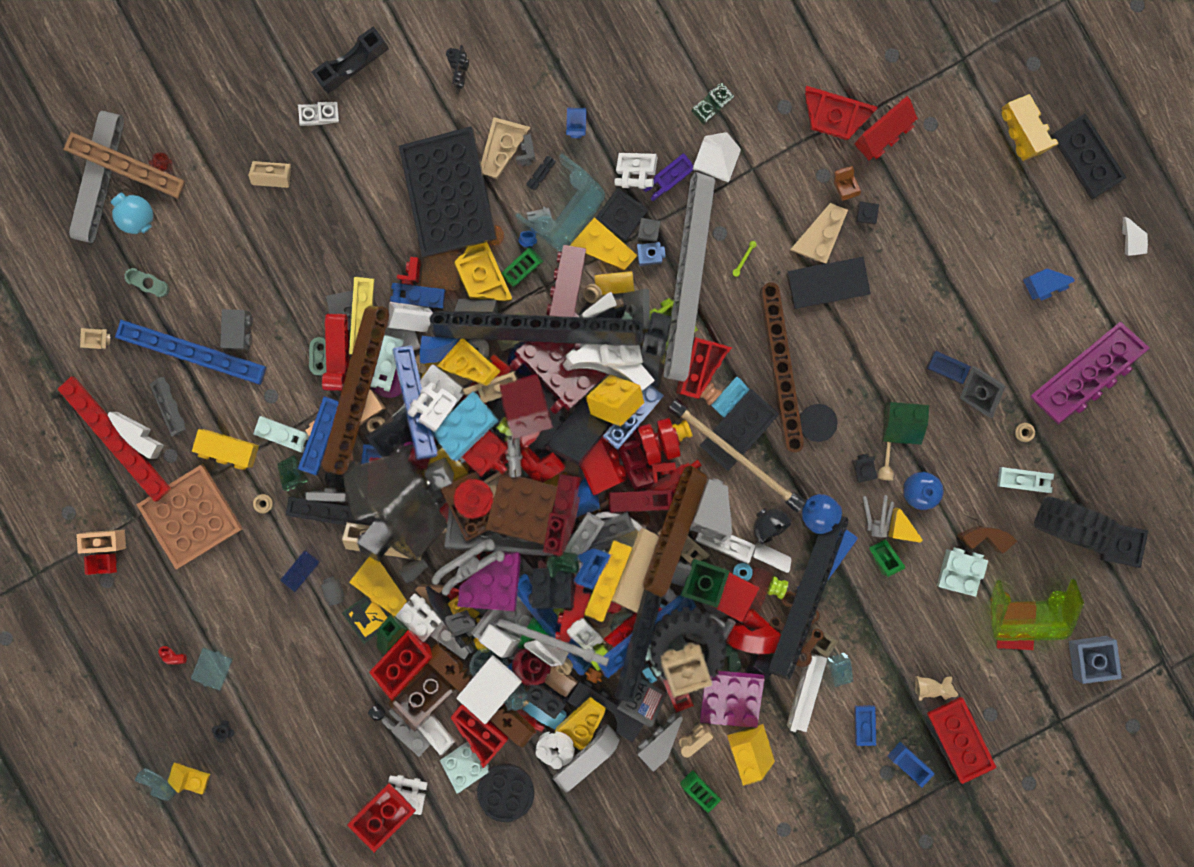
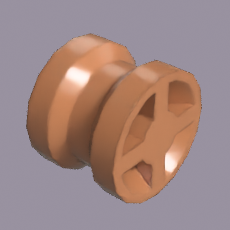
(710, 393)

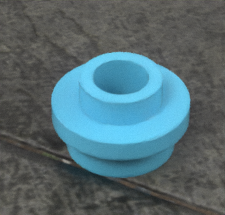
(736, 571)

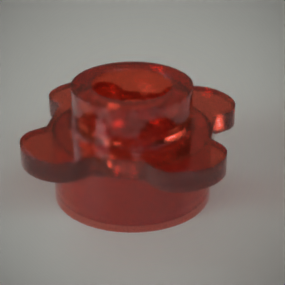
(160, 161)

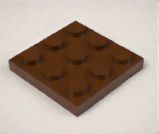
(521, 508)

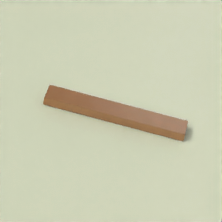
(124, 165)

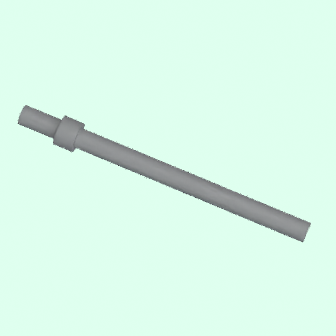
(588, 654)

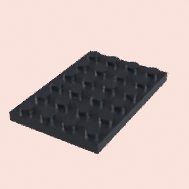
(447, 192)

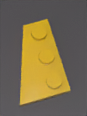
(468, 363)
(378, 585)
(582, 723)

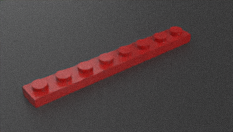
(101, 424)

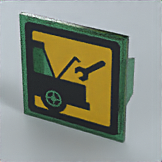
(365, 618)

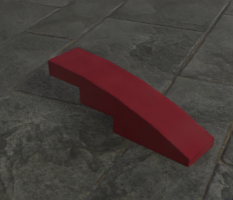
(635, 462)

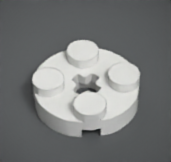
(551, 757)

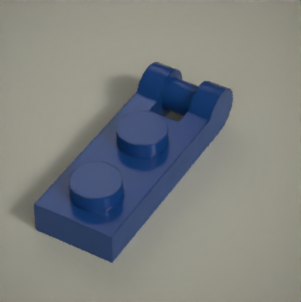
(418, 295)

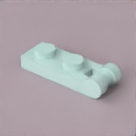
(386, 363)
(280, 434)
(1025, 480)

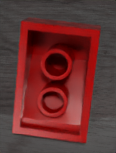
(381, 817)

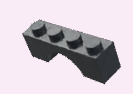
(336, 72)
(626, 725)

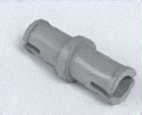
(514, 456)

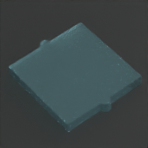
(211, 669)

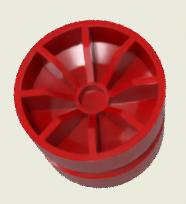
(664, 440)

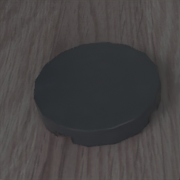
(818, 422)

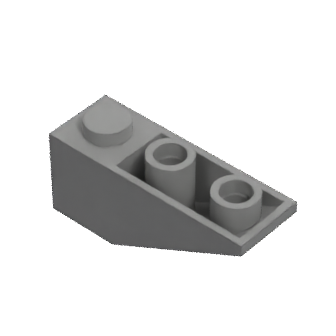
(658, 747)

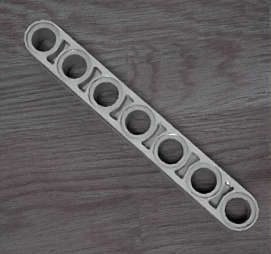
(95, 180)

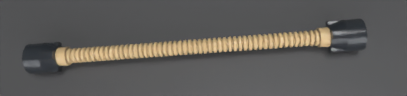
(793, 500)

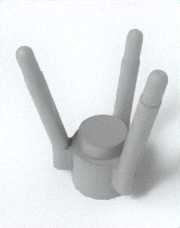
(879, 527)

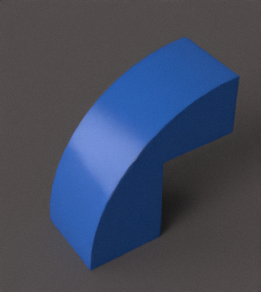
(435, 348)

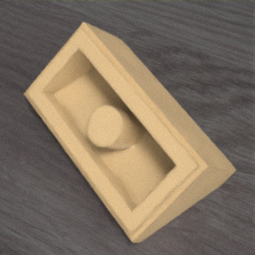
(270, 174)

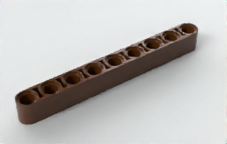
(775, 359)
(355, 389)

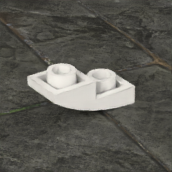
(318, 113)

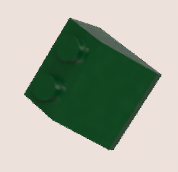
(905, 423)

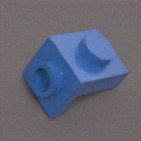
(576, 122)

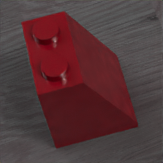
(525, 406)

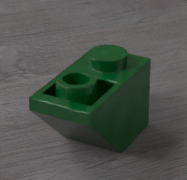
(389, 633)

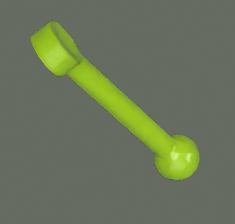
(736, 272)

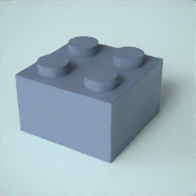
(1095, 659)

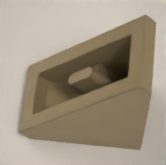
(825, 645)

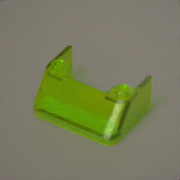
(1035, 619)

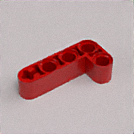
(336, 352)

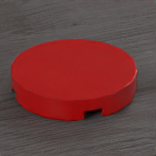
(473, 498)

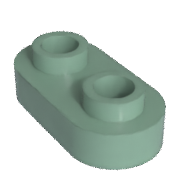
(317, 356)

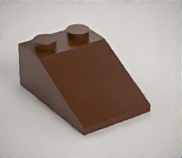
(422, 697)

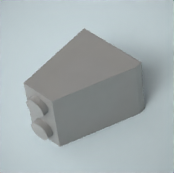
(713, 512)

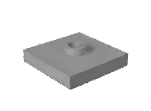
(328, 494)

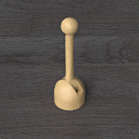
(886, 472)

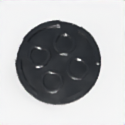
(505, 792)

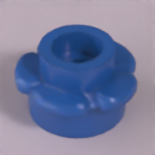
(527, 239)

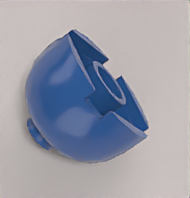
(923, 490)
(821, 513)

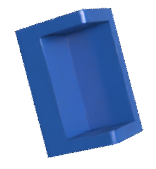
(911, 764)

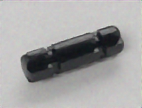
(541, 173)

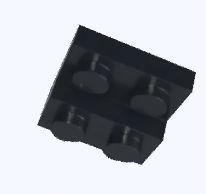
(550, 591)

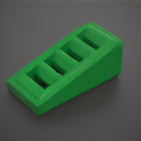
(538, 261)
(691, 783)

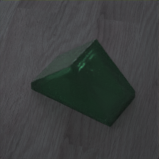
(290, 474)

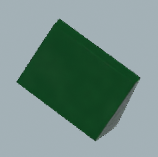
(705, 583)

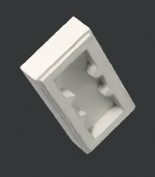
(437, 735)

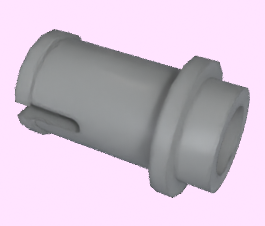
(534, 215)

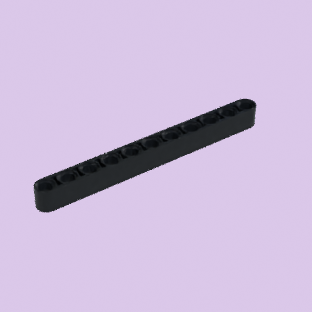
(537, 328)

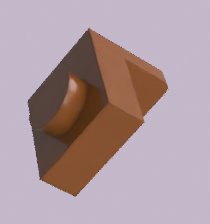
(846, 183)

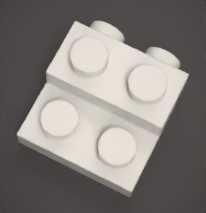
(442, 381)

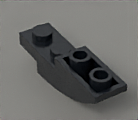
(654, 346)

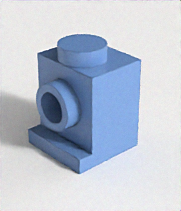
(643, 256)

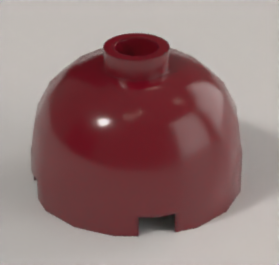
(530, 668)

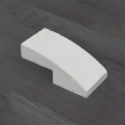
(620, 355)

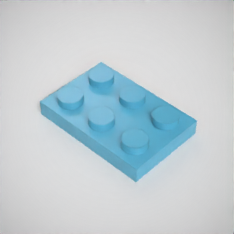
(464, 426)

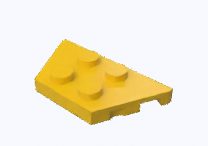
(481, 274)

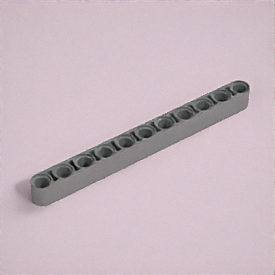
(689, 277)

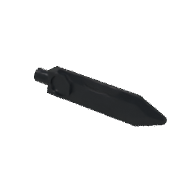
(443, 611)

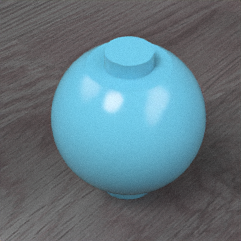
(132, 213)

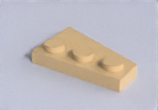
(821, 235)

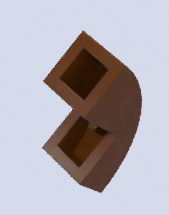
(998, 539)

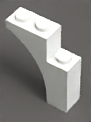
(590, 357)

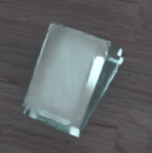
(840, 669)

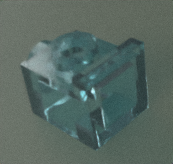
(516, 699)

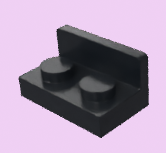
(546, 699)

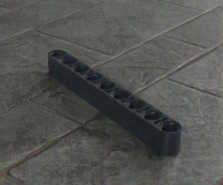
(807, 601)

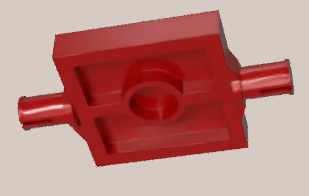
(486, 454)

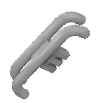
(467, 564)

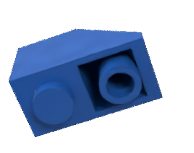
(1046, 281)

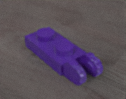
(671, 175)

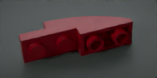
(640, 501)
(563, 516)

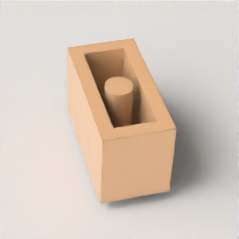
(101, 541)

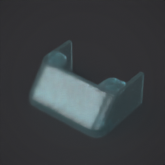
(575, 214)

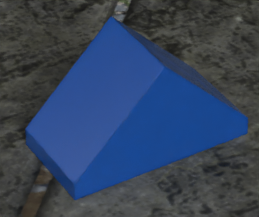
(588, 501)

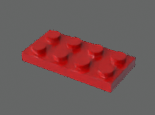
(961, 740)

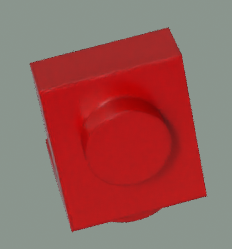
(100, 564)

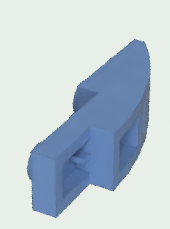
(619, 434)

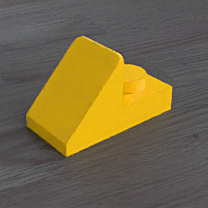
(188, 778)

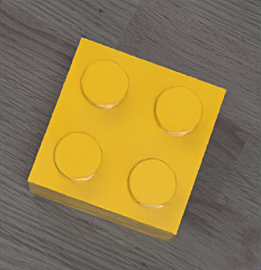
(615, 400)

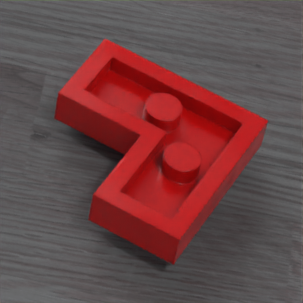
(541, 469)

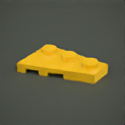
(604, 245)

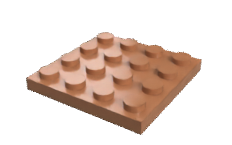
(190, 517)

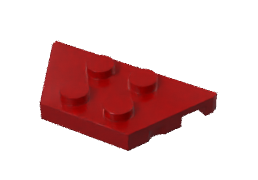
(835, 113)

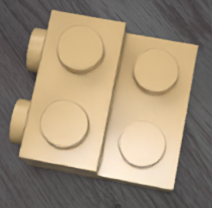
(686, 670)

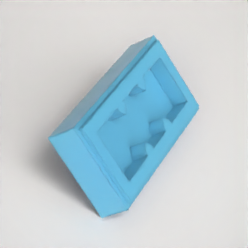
(730, 397)

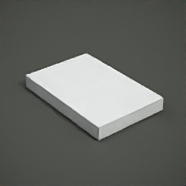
(489, 689)

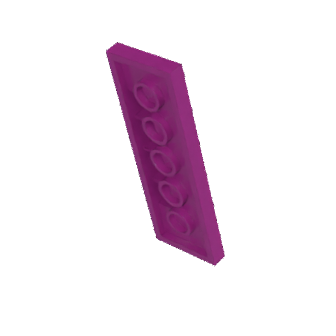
(1090, 373)

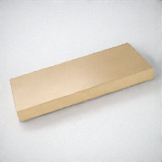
(630, 585)

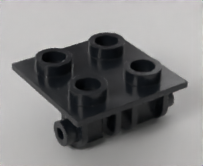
(459, 62)

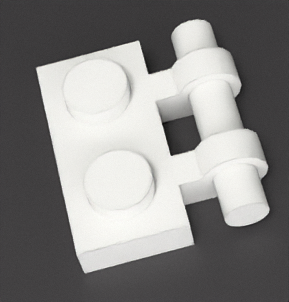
(636, 164)
(438, 409)
(416, 620)
(413, 797)

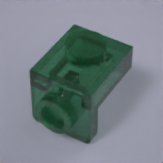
(567, 562)
(734, 662)

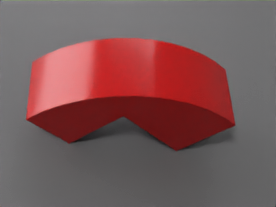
(757, 641)

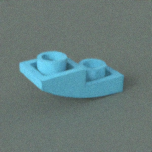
(543, 717)

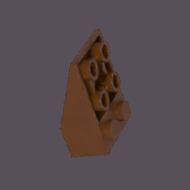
(469, 527)

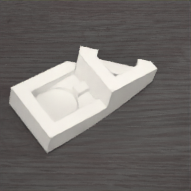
(1135, 238)

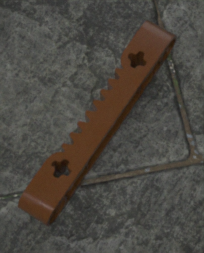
(518, 730)

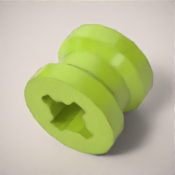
(777, 587)

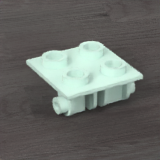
(463, 767)

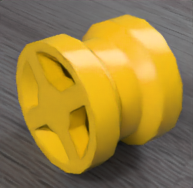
(683, 430)

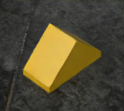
(902, 528)

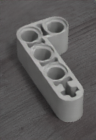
(588, 759)

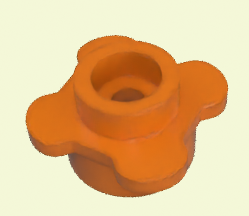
(593, 675)

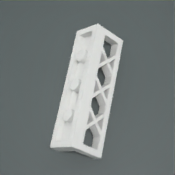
(806, 694)

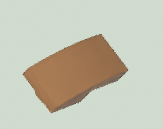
(561, 683)

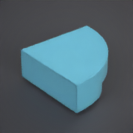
(649, 673)

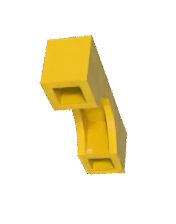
(608, 581)

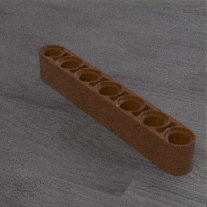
(674, 531)

